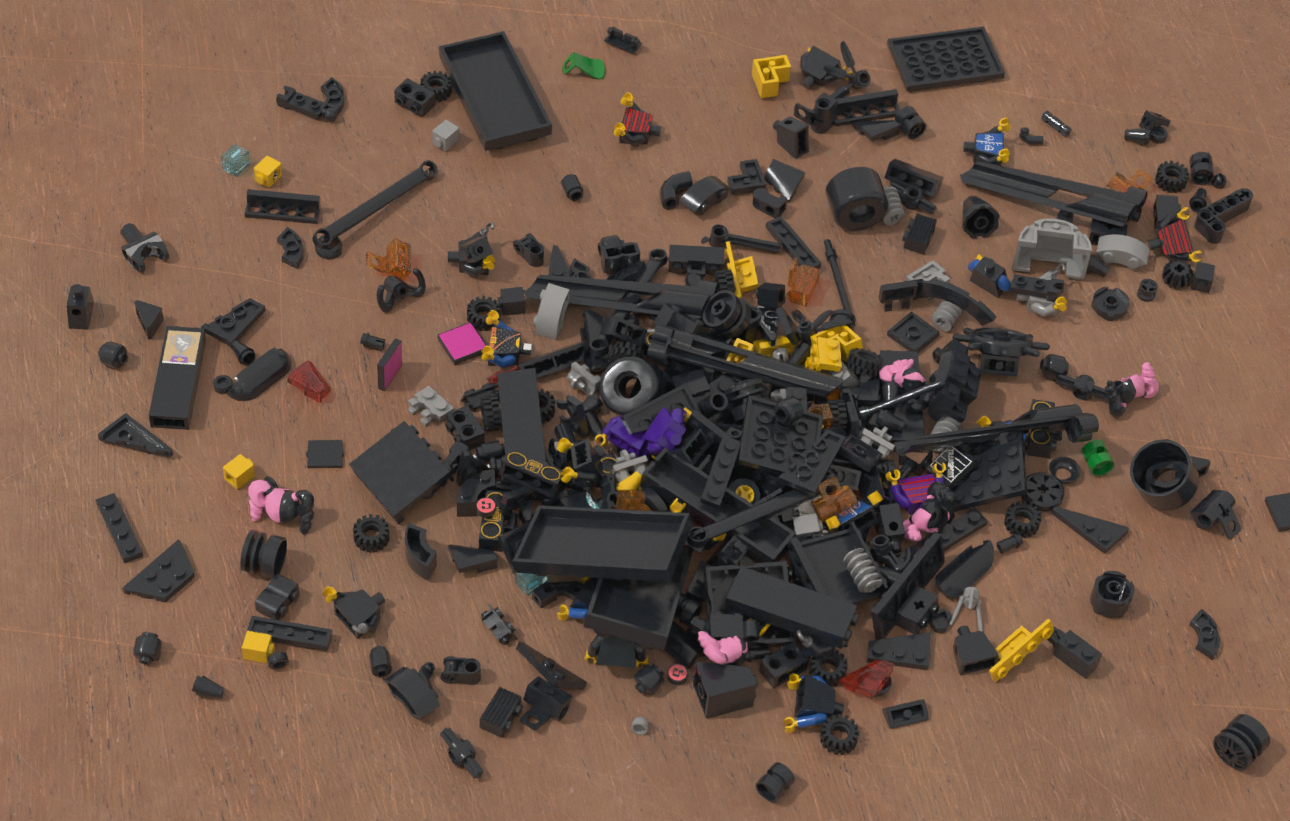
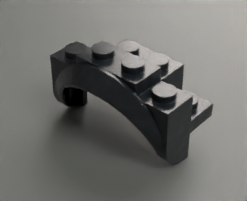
(961, 382)

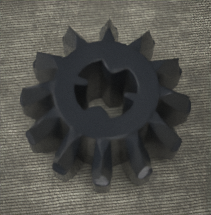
(1177, 274)

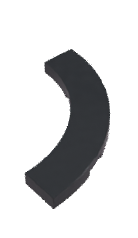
(957, 296)

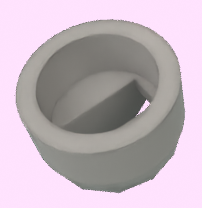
(780, 353)
(639, 725)

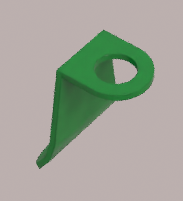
(592, 67)

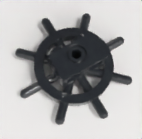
(1000, 348)

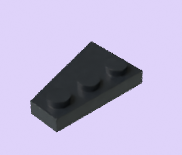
(235, 323)
(902, 651)

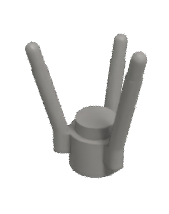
(970, 600)

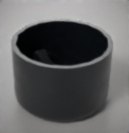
(857, 198)
(617, 376)
(1156, 459)

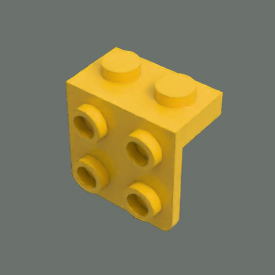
(825, 355)

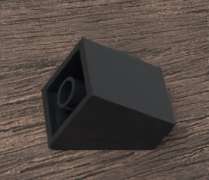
(723, 688)

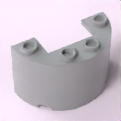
(1053, 242)

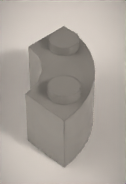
(1122, 250)
(552, 311)

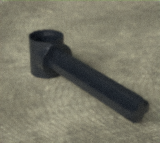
(719, 236)

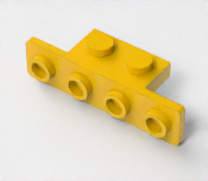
(743, 272)
(1017, 647)

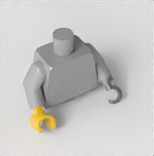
(1041, 305)

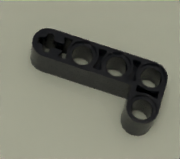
(1211, 218)

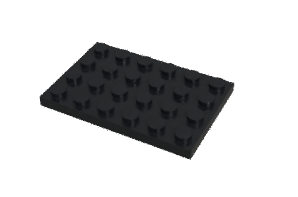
(945, 58)

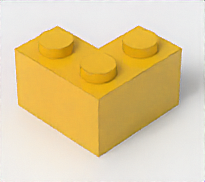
(769, 73)
(847, 338)

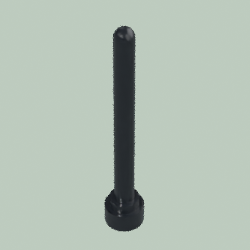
(866, 412)

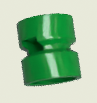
(1097, 457)

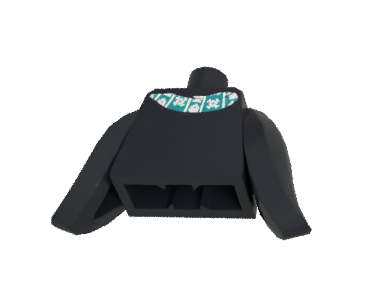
(571, 499)

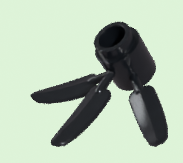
(857, 79)
(807, 329)

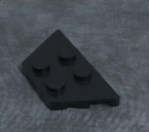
(163, 575)

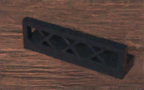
(864, 103)
(283, 203)
(683, 646)

